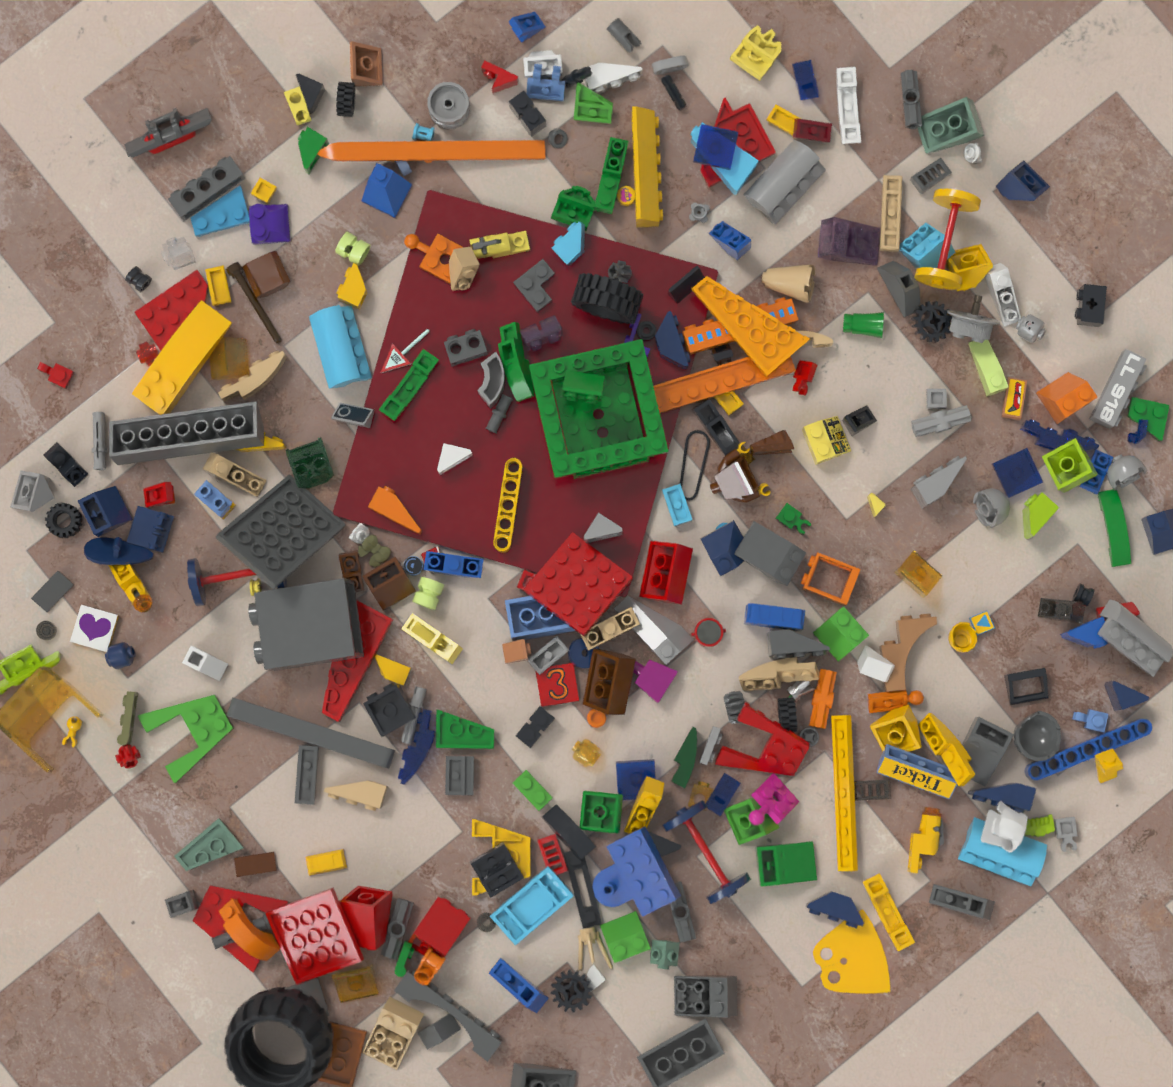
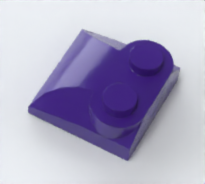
(269, 223)

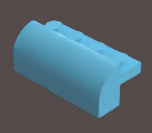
(340, 346)
(1020, 865)

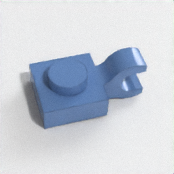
(1093, 720)

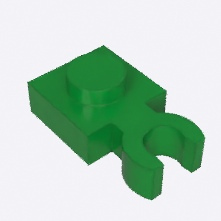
(791, 517)

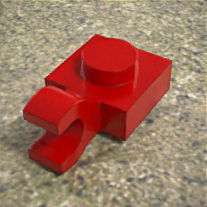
(803, 374)
(58, 375)

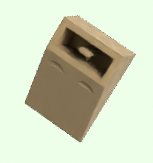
(393, 1033)

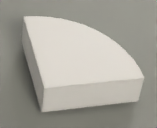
(595, 976)

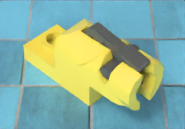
(500, 245)

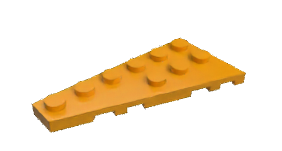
(755, 331)

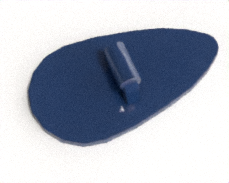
(115, 552)

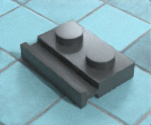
(459, 775)

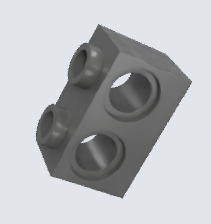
(467, 353)

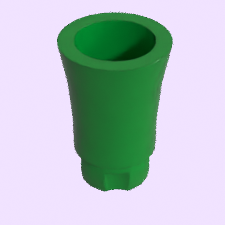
(864, 324)

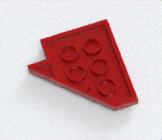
(750, 137)

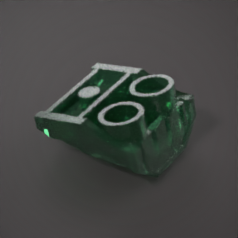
(310, 464)

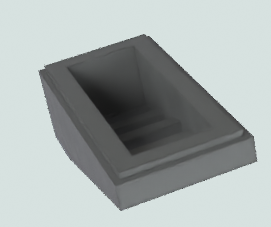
(915, 179)

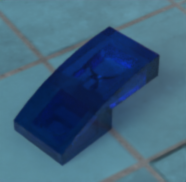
(805, 80)
(722, 794)

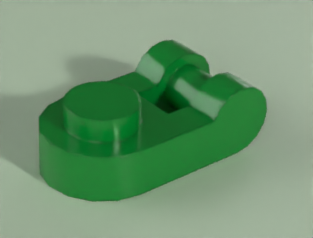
(406, 952)

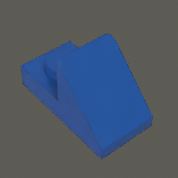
(526, 25)

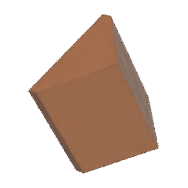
(365, 64)

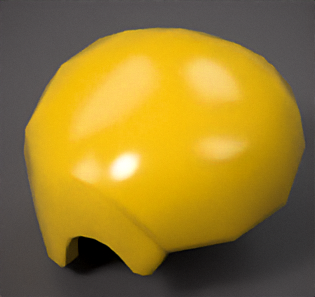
(962, 637)

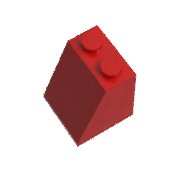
(368, 915)
(439, 928)

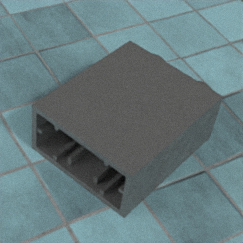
(306, 625)

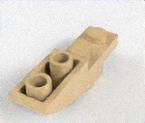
(262, 374)
(771, 674)

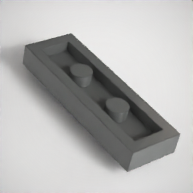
(306, 774)

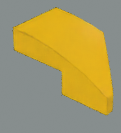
(392, 670)

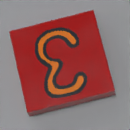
(557, 685)

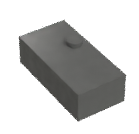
(681, 1055)

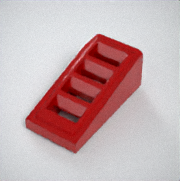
(545, 857)

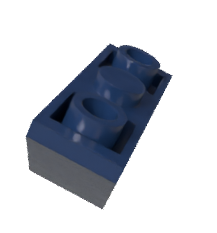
(670, 342)
(836, 907)

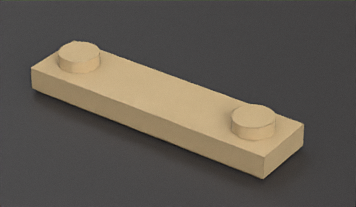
(891, 213)

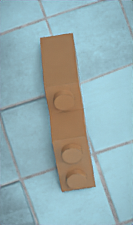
(907, 633)

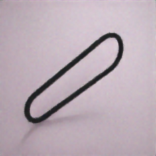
(703, 463)

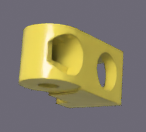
(298, 105)

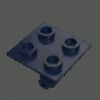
(150, 529)

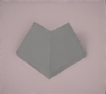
(31, 491)

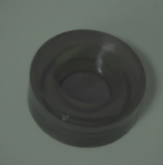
(46, 630)

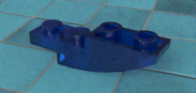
(1051, 440)
(416, 756)

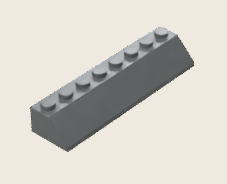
(186, 433)

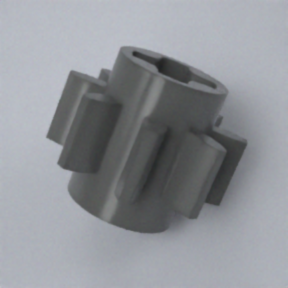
(620, 271)

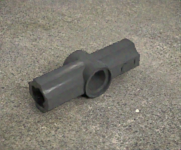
(911, 109)
(400, 916)
(683, 925)

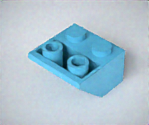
(924, 247)

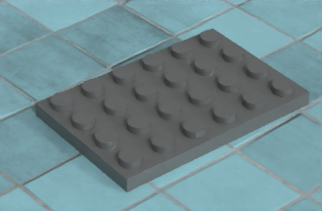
(280, 531)

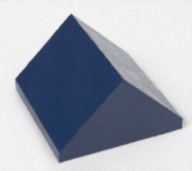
(1123, 696)

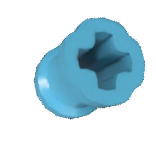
(429, 131)

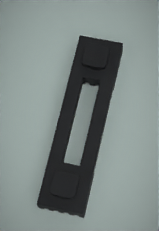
(588, 915)

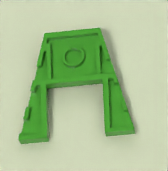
(204, 720)

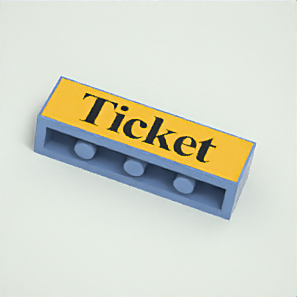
(916, 771)

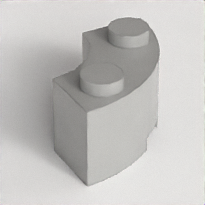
(494, 380)

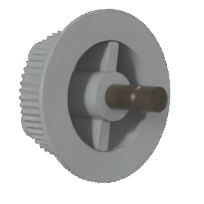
(972, 324)

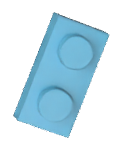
(677, 505)

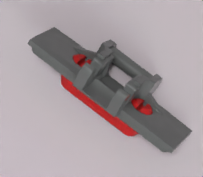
(181, 130)

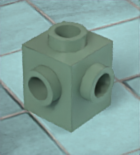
(664, 953)

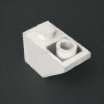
(205, 663)

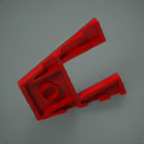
(781, 753)
(212, 923)

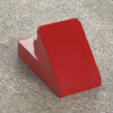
(503, 78)
(159, 495)

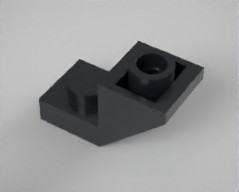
(66, 464)

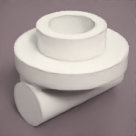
(973, 153)
(359, 533)

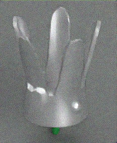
(799, 689)

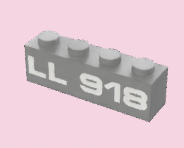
(1117, 389)

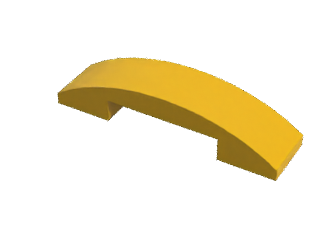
(888, 912)

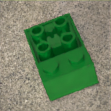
(786, 863)

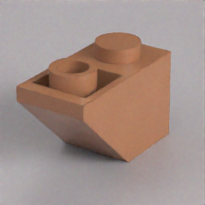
(516, 651)

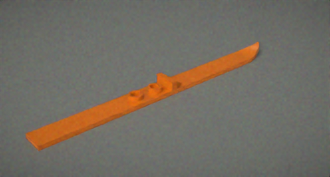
(435, 150)

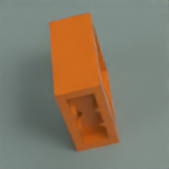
(849, 585)

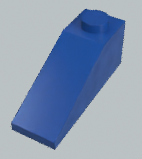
(518, 986)

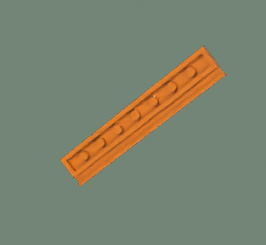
(714, 382)

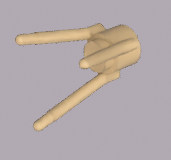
(588, 936)

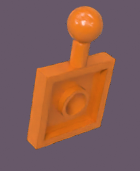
(431, 261)

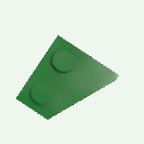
(1154, 412)

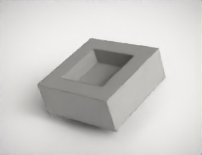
(936, 398)

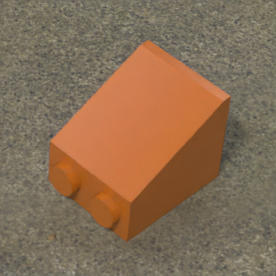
(1066, 396)

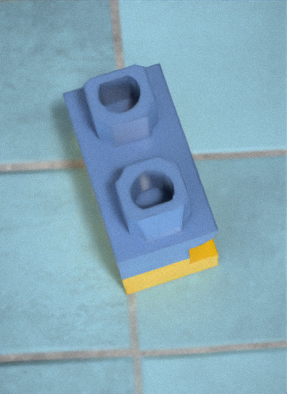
(215, 499)

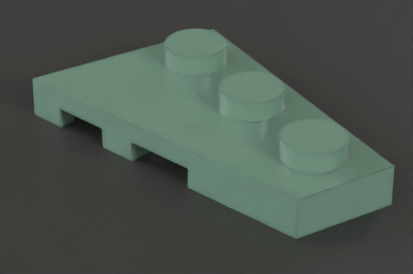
(208, 846)

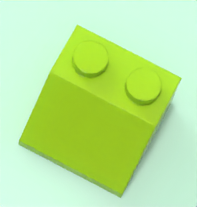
(1069, 466)
(1037, 513)

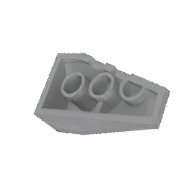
(658, 632)

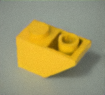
(353, 290)

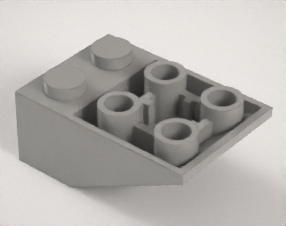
(934, 487)

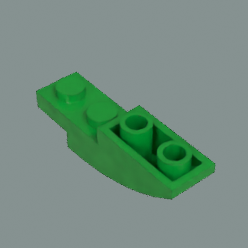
(611, 175)
(514, 362)

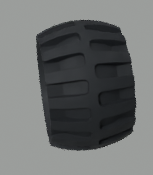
(294, 1010)

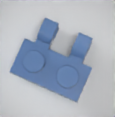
(545, 88)

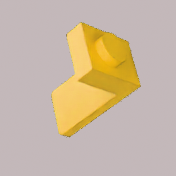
(1107, 765)

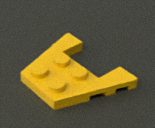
(516, 843)

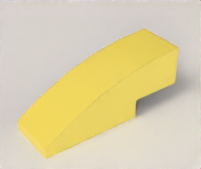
(432, 638)

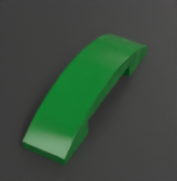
(409, 386)
(1115, 527)

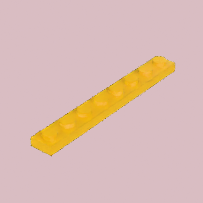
(844, 793)

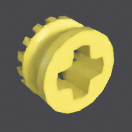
(255, 586)

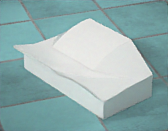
(546, 58)

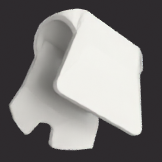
(1004, 828)

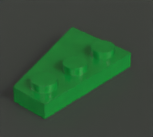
(461, 733)

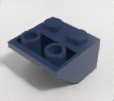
(105, 510)

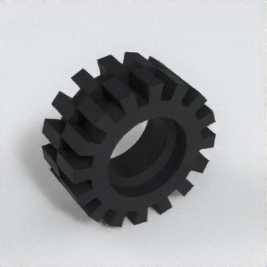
(345, 99)
(53, 514)
(787, 714)

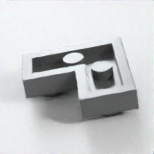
(530, 285)

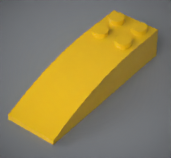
(182, 359)

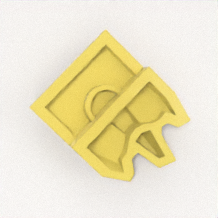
(756, 52)

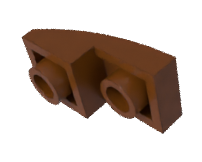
(351, 568)

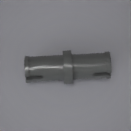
(499, 413)

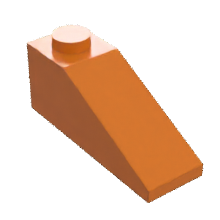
(389, 506)

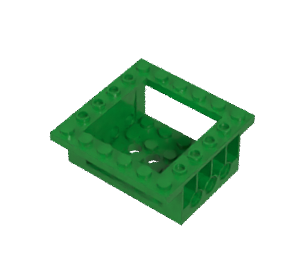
(625, 442)

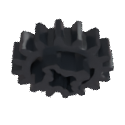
(931, 314)
(579, 992)

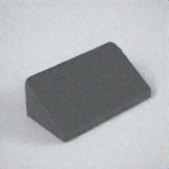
(52, 591)

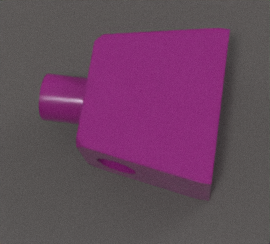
(654, 678)

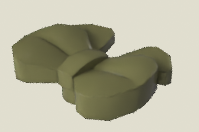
(380, 553)

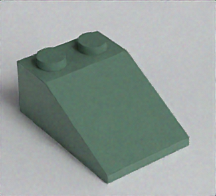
(950, 126)

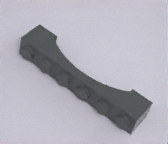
(484, 1041)

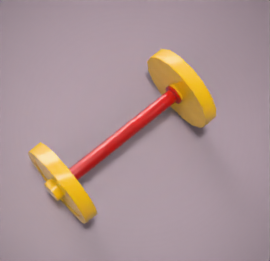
(956, 201)

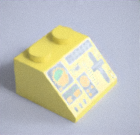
(826, 439)

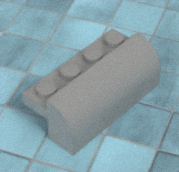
(785, 181)
(1134, 638)

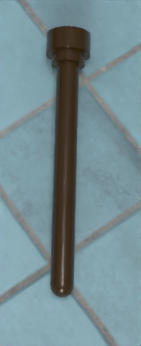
(235, 271)

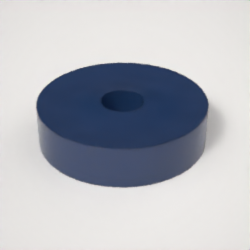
(575, 654)

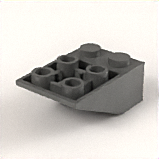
(789, 642)
(986, 747)
(705, 996)

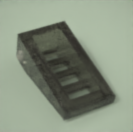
(887, 790)

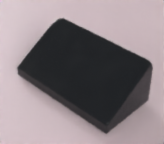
(685, 284)

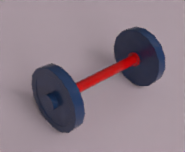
(197, 581)
(728, 887)

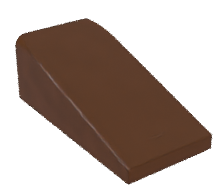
(255, 864)

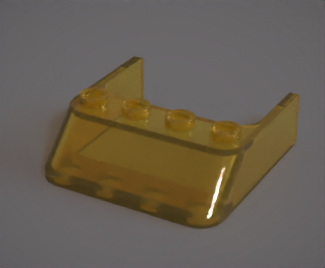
(34, 705)

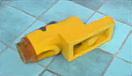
(133, 586)
(928, 840)

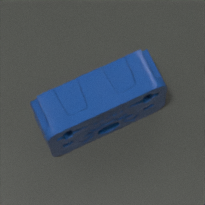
(774, 617)

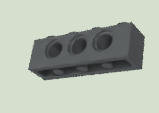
(203, 198)

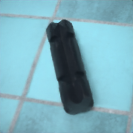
(673, 92)

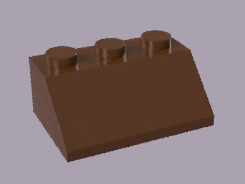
(609, 682)

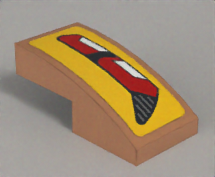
(1014, 398)

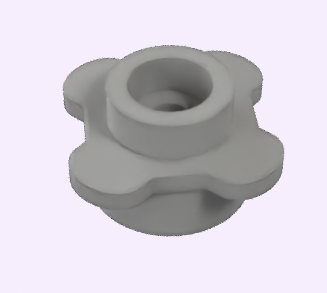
(699, 207)

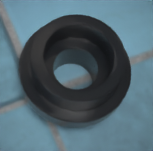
(646, 324)

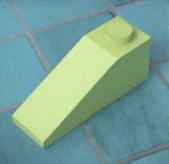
(988, 367)

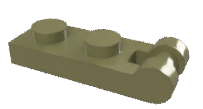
(128, 718)

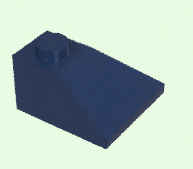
(1022, 184)
(1159, 531)
(721, 547)

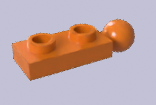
(893, 699)

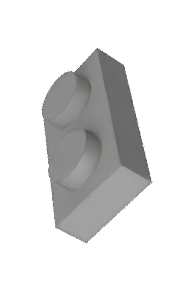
(708, 753)

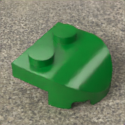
(574, 206)

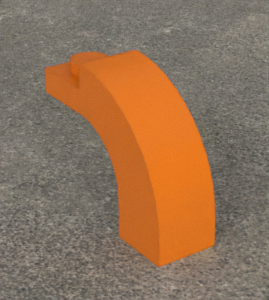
(245, 934)

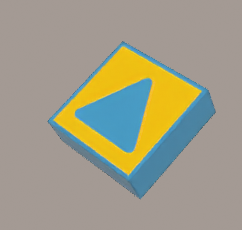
(981, 622)

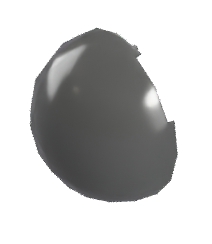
(1038, 736)

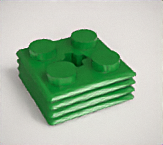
(594, 801)

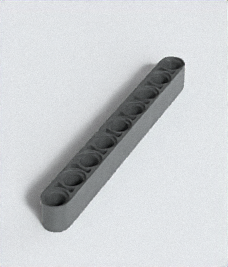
(310, 733)

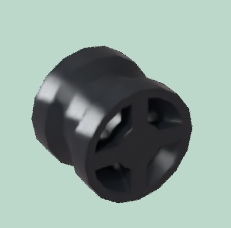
(1083, 594)

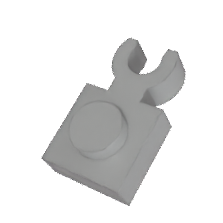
(1066, 829)

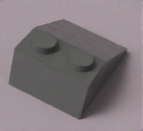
(770, 553)
(541, 1076)

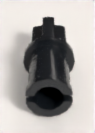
(577, 76)

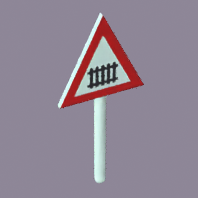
(396, 358)

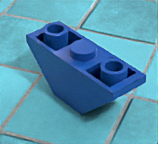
(731, 240)
(453, 565)

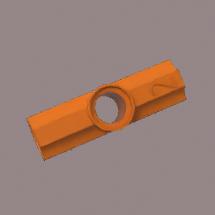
(822, 699)

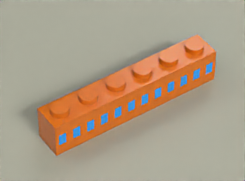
(713, 334)

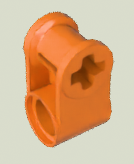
(428, 968)

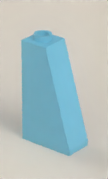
(741, 168)

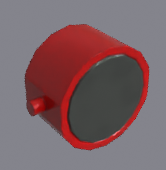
(708, 632)

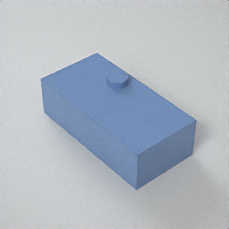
(532, 620)

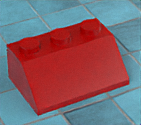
(666, 572)

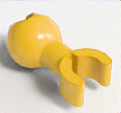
(73, 727)

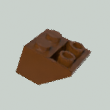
(389, 583)

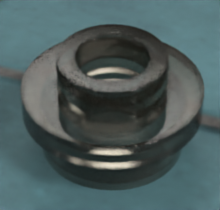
(481, 926)

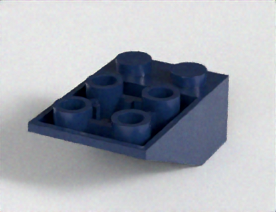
(1015, 795)

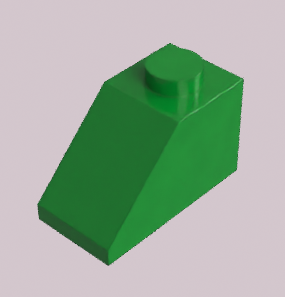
(310, 144)

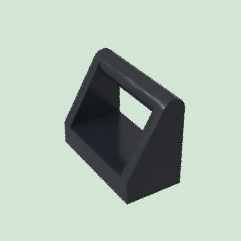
(1041, 673)

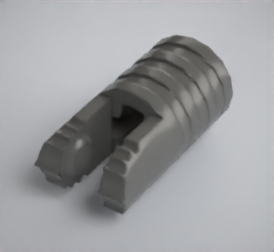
(623, 35)

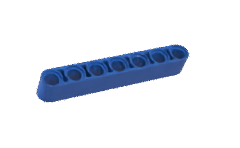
(1097, 747)

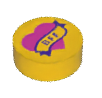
(626, 196)

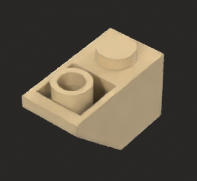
(462, 268)

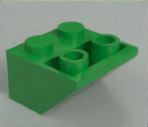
(583, 386)

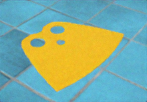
(866, 961)

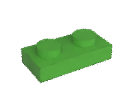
(532, 790)

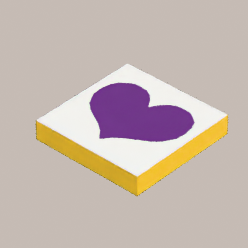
(94, 628)

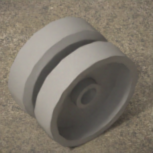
(452, 116)

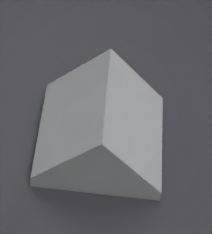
(602, 529)

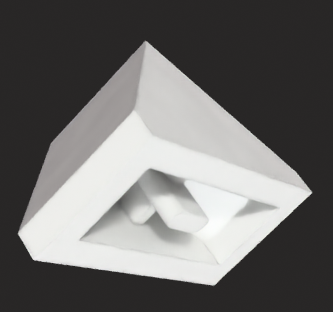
(451, 457)
(874, 665)

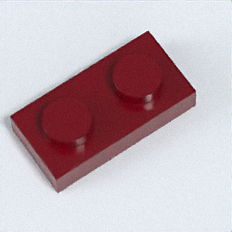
(812, 130)

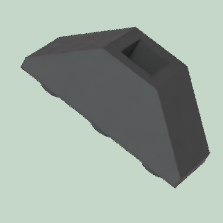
(901, 286)

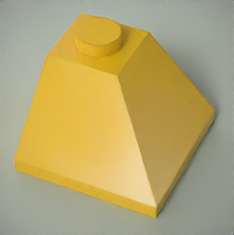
(971, 264)
(897, 729)

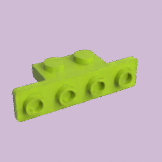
(22, 665)

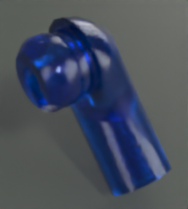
(1140, 434)

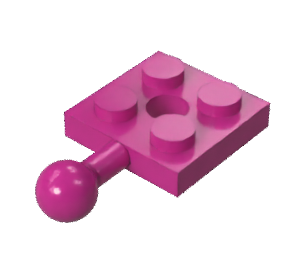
(775, 809)

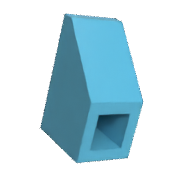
(571, 245)

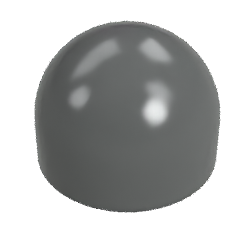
(553, 133)

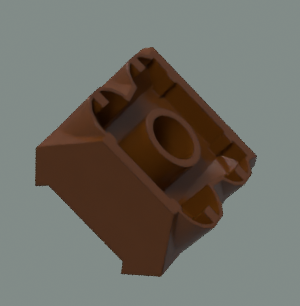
(266, 275)
(775, 444)

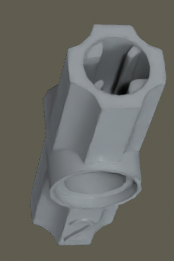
(941, 421)

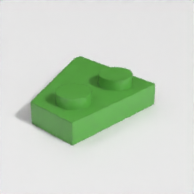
(591, 106)

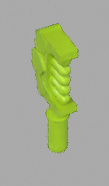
(1039, 826)

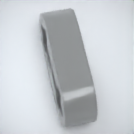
(670, 65)

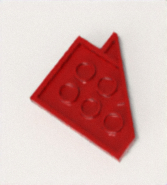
(171, 308)

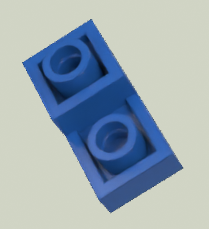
(1101, 463)

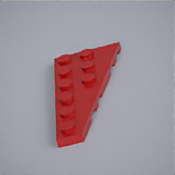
(347, 674)

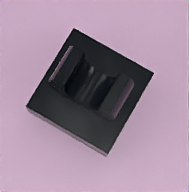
(722, 352)

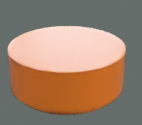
(596, 718)

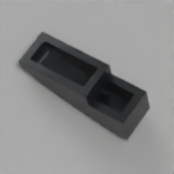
(716, 426)
(568, 832)

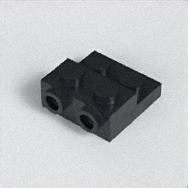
(389, 709)

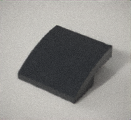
(496, 869)

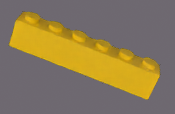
(645, 167)

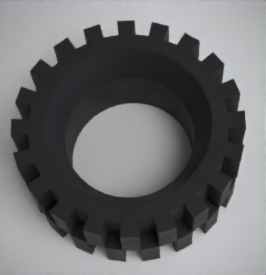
(607, 298)

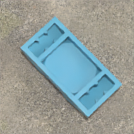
(531, 905)

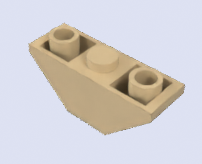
(610, 628)

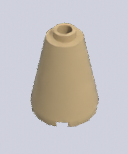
(791, 281)

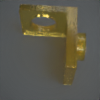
(701, 788)

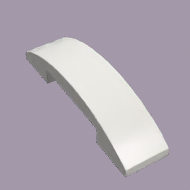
(847, 105)

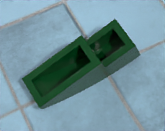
(686, 759)

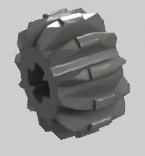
(734, 702)

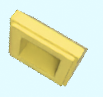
(875, 504)

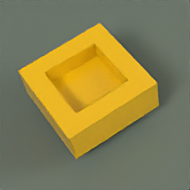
(263, 190)

